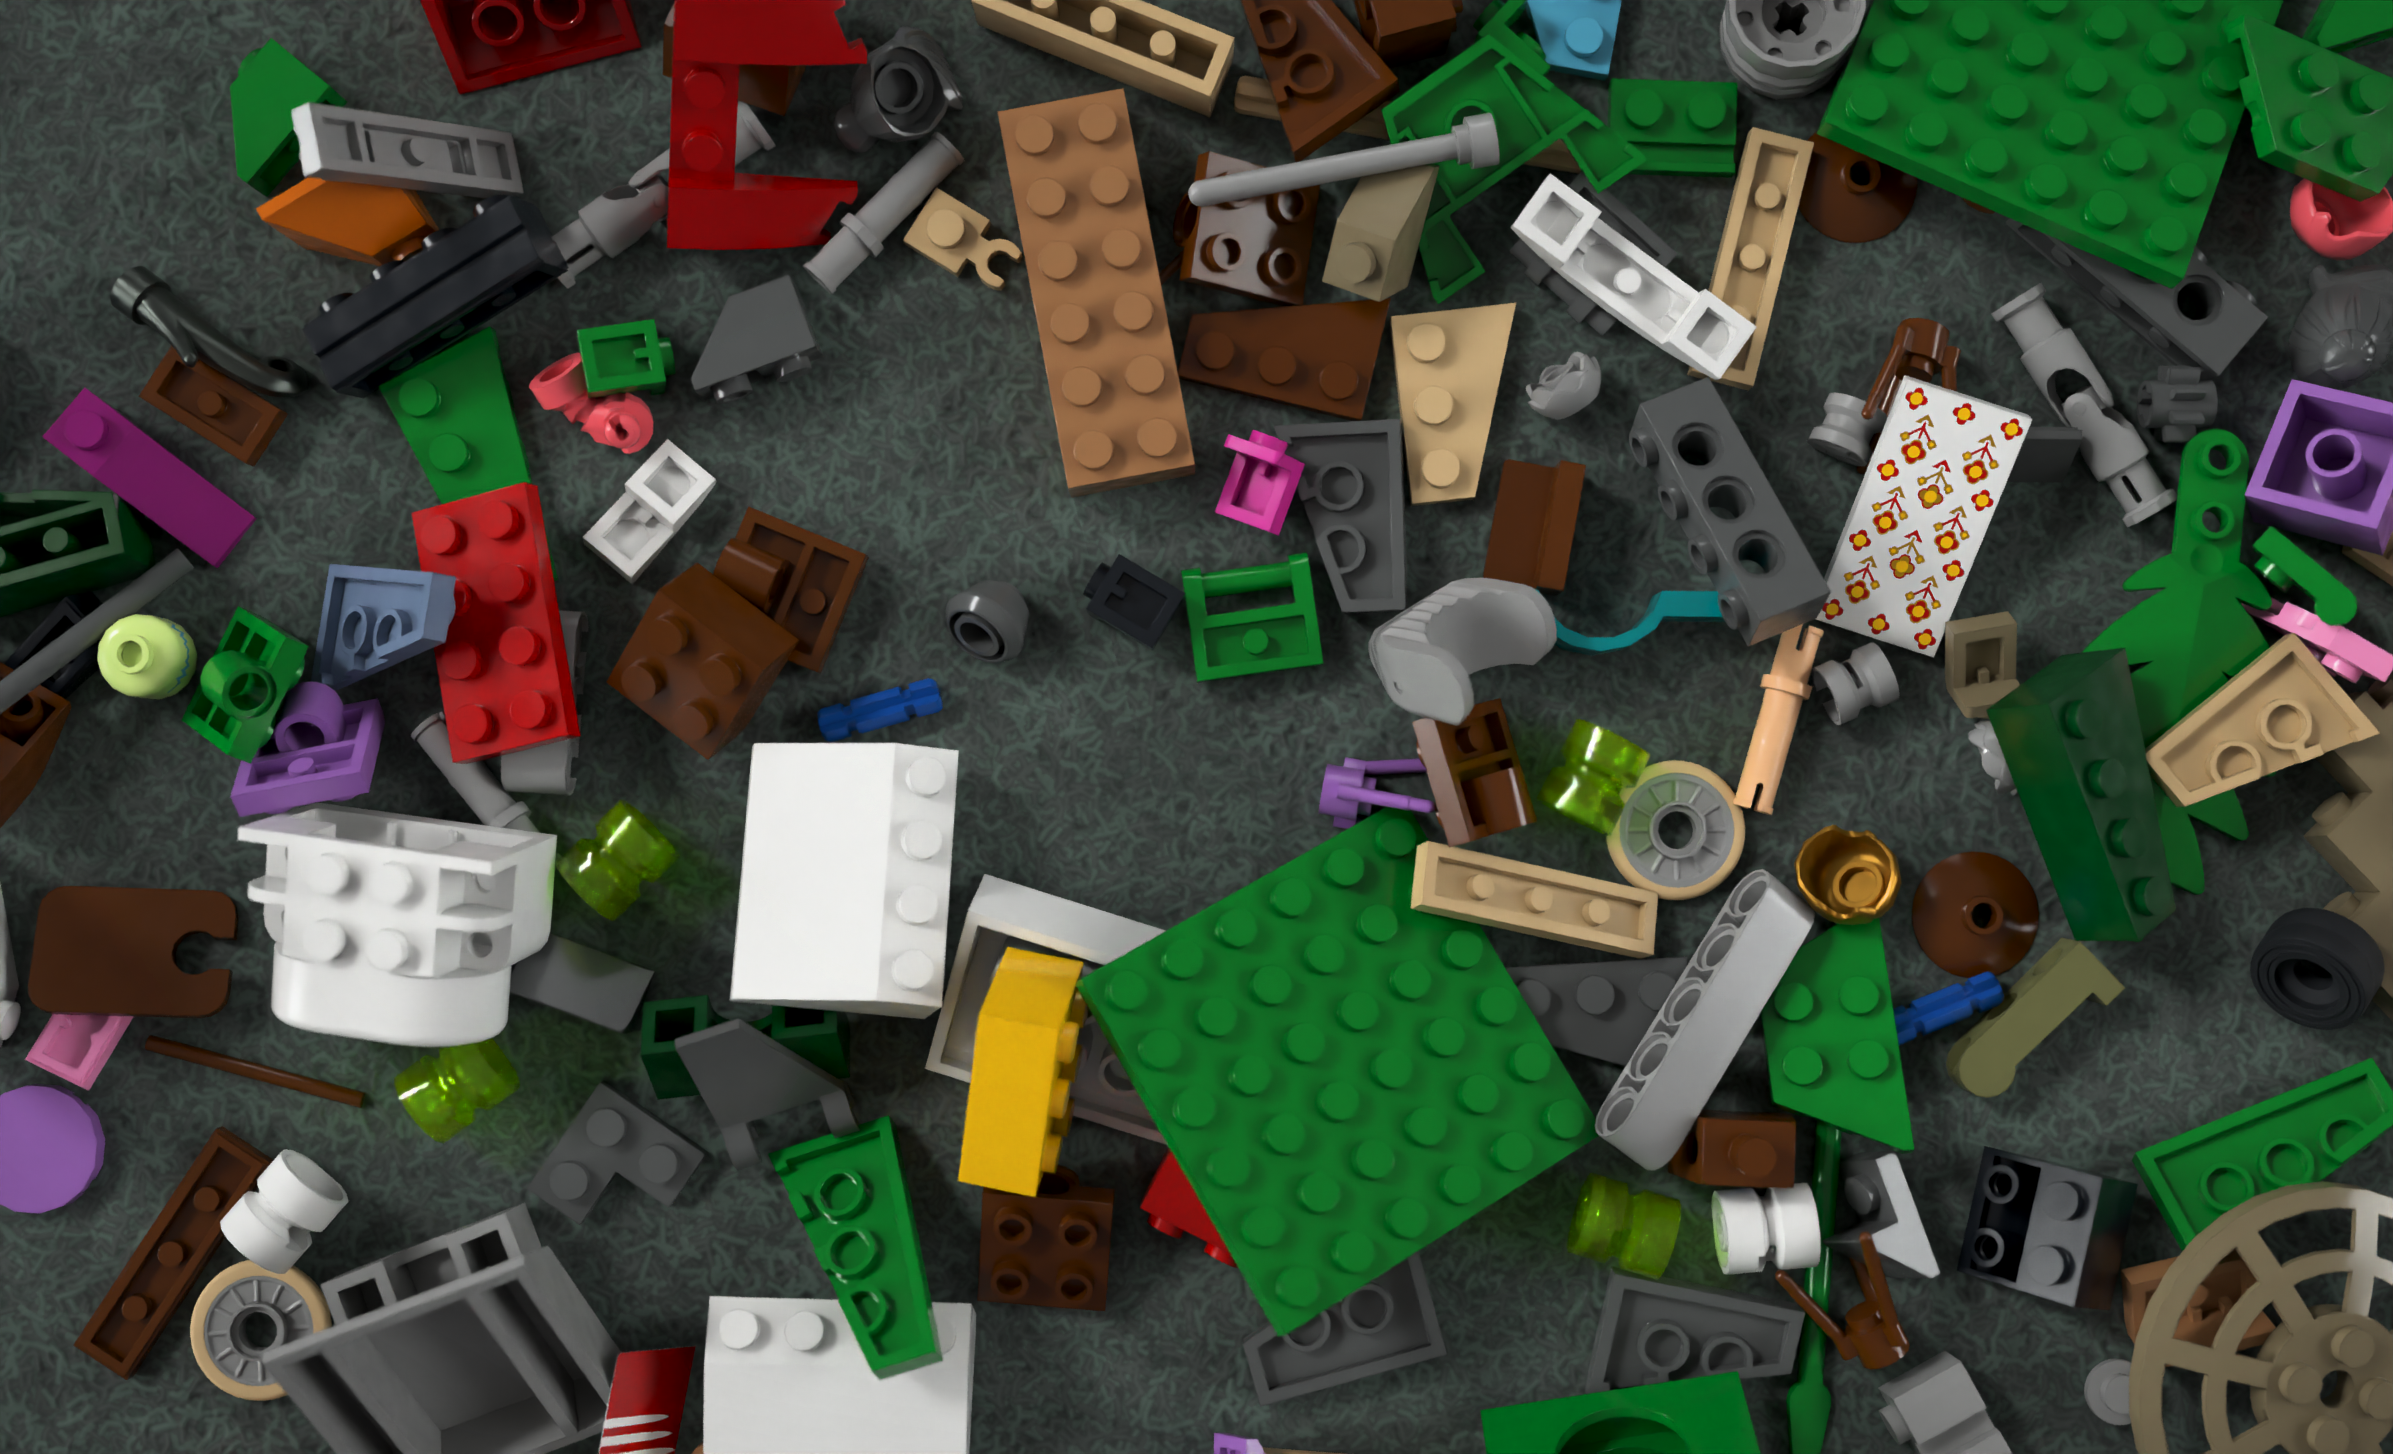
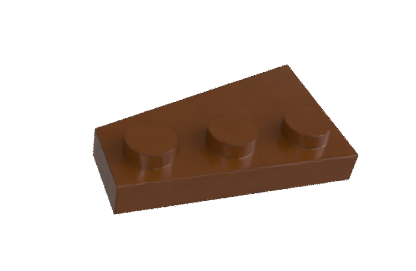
(1316, 69)
(1290, 354)

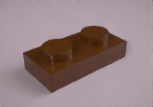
(214, 406)

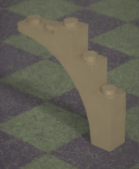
(2357, 828)

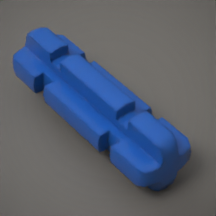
(879, 710)
(1947, 1006)

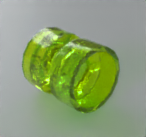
(1593, 776)
(616, 861)
(449, 1088)
(1624, 1226)

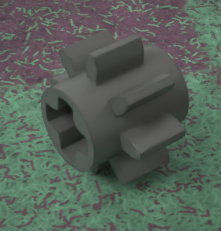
(2177, 403)

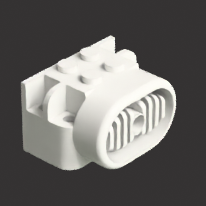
(399, 921)

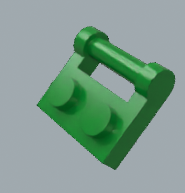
(2288, 566)
(1254, 638)

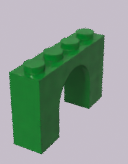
(1656, 1418)

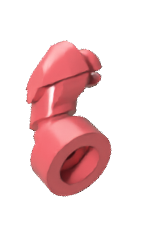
(612, 420)

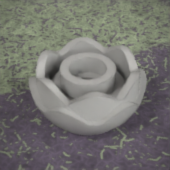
(1566, 387)
(1992, 756)

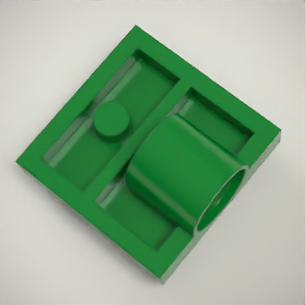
(245, 685)

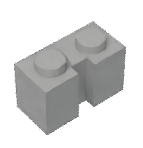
(1939, 1410)

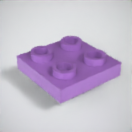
(315, 760)

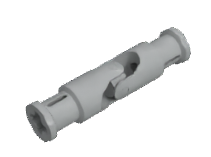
(628, 211)
(2108, 440)

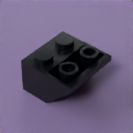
(2047, 1229)

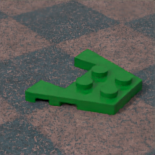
(1527, 118)

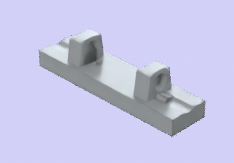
(405, 152)

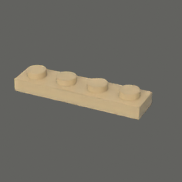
(1758, 240)
(1534, 900)

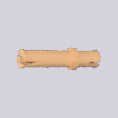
(1777, 719)

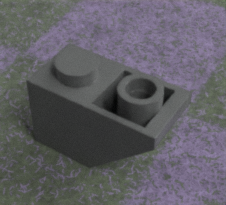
(755, 338)

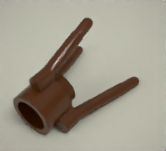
(1917, 352)
(1872, 1325)

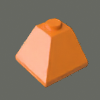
(351, 219)

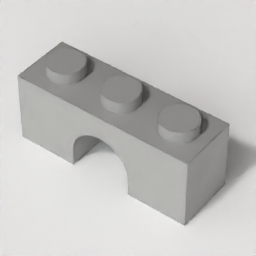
(431, 1263)

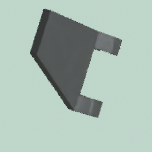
(752, 1077)

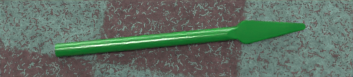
(1808, 1399)

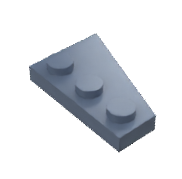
(378, 620)

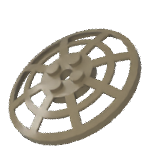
(2296, 1354)

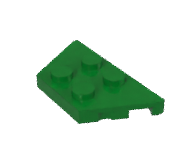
(2316, 110)
(1836, 1038)

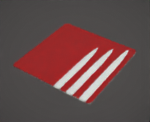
(647, 1401)

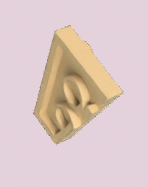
(2257, 723)

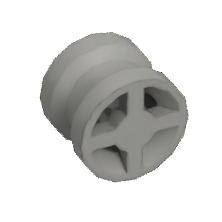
(1845, 431)

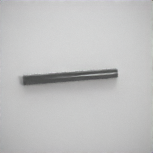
(92, 628)

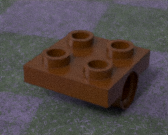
(1248, 244)
(794, 580)
(1474, 774)
(1047, 1245)

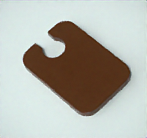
(117, 951)

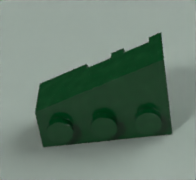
(67, 545)

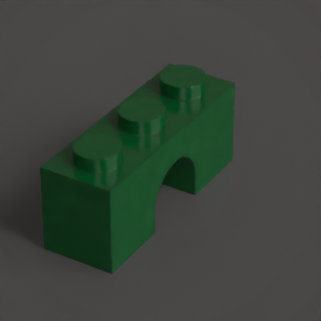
(811, 1033)

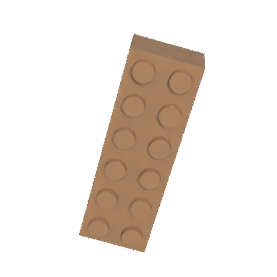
(1097, 293)

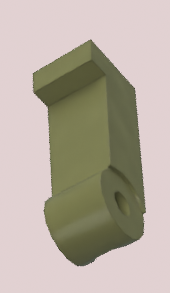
(2032, 1008)

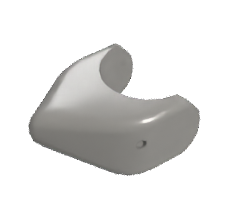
(1456, 632)

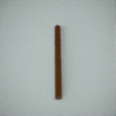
(255, 1071)

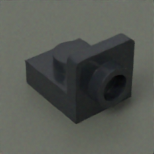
(1132, 600)

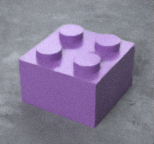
(2327, 468)

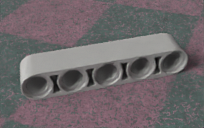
(1704, 1020)

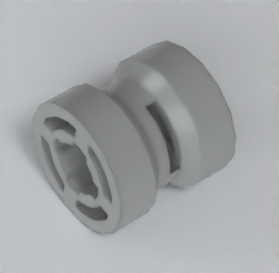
(1856, 683)

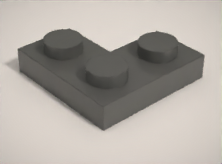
(613, 1138)

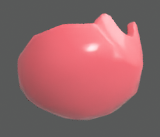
(2338, 224)

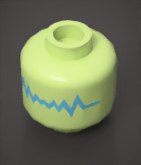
(147, 656)

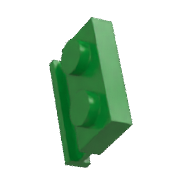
(1677, 125)

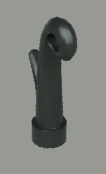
(149, 301)

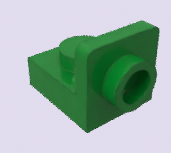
(1498, 19)
(625, 358)

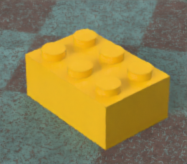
(1023, 1072)

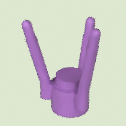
(1350, 793)

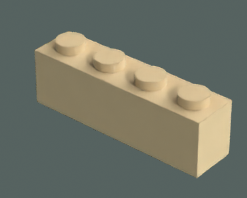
(1122, 41)

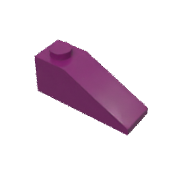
(149, 477)

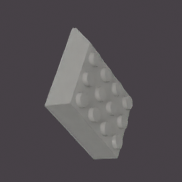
(460, 1369)

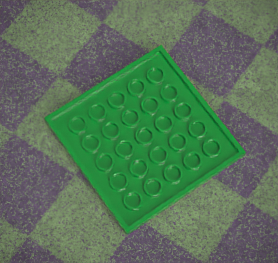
(2056, 113)
(1337, 1067)

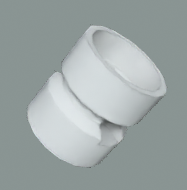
(277, 1221)
(1765, 1228)

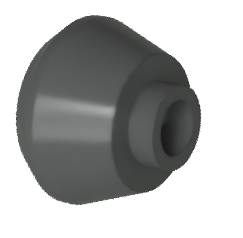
(988, 621)

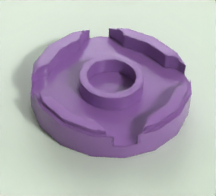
(47, 1148)

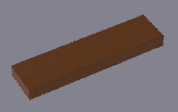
(171, 1254)

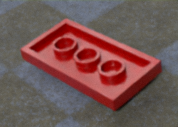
(505, 648)

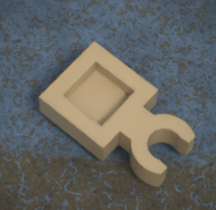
(954, 235)

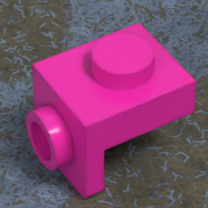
(1259, 482)

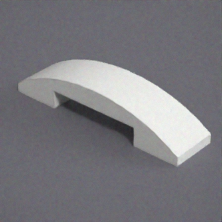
(1629, 282)

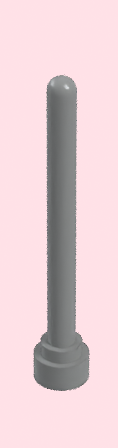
(1469, 143)

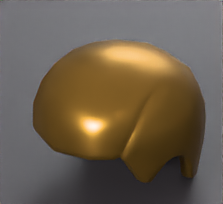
(1847, 875)

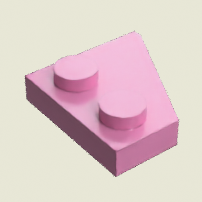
(2333, 646)

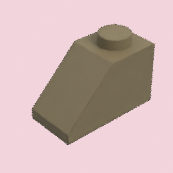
(1380, 232)

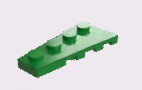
(462, 420)
(2266, 1147)
(867, 1240)

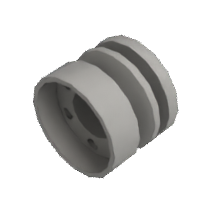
(1787, 62)

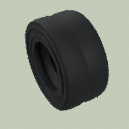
(2330, 942)

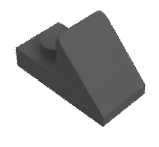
(1888, 1212)

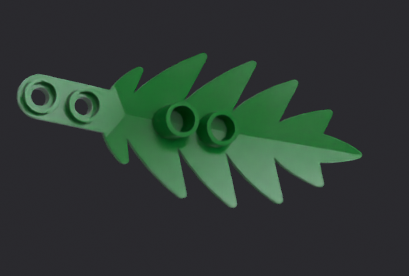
(2193, 633)

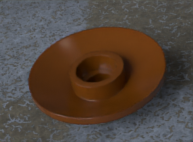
(1848, 210)
(1945, 907)

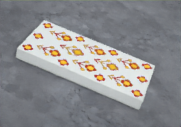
(1921, 515)

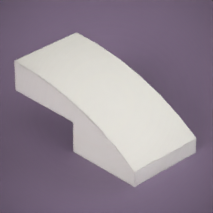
(650, 511)

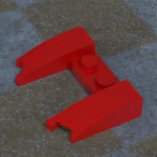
(706, 198)

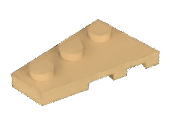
(1447, 395)

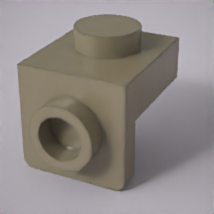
(1980, 661)

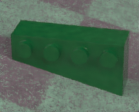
(2089, 793)

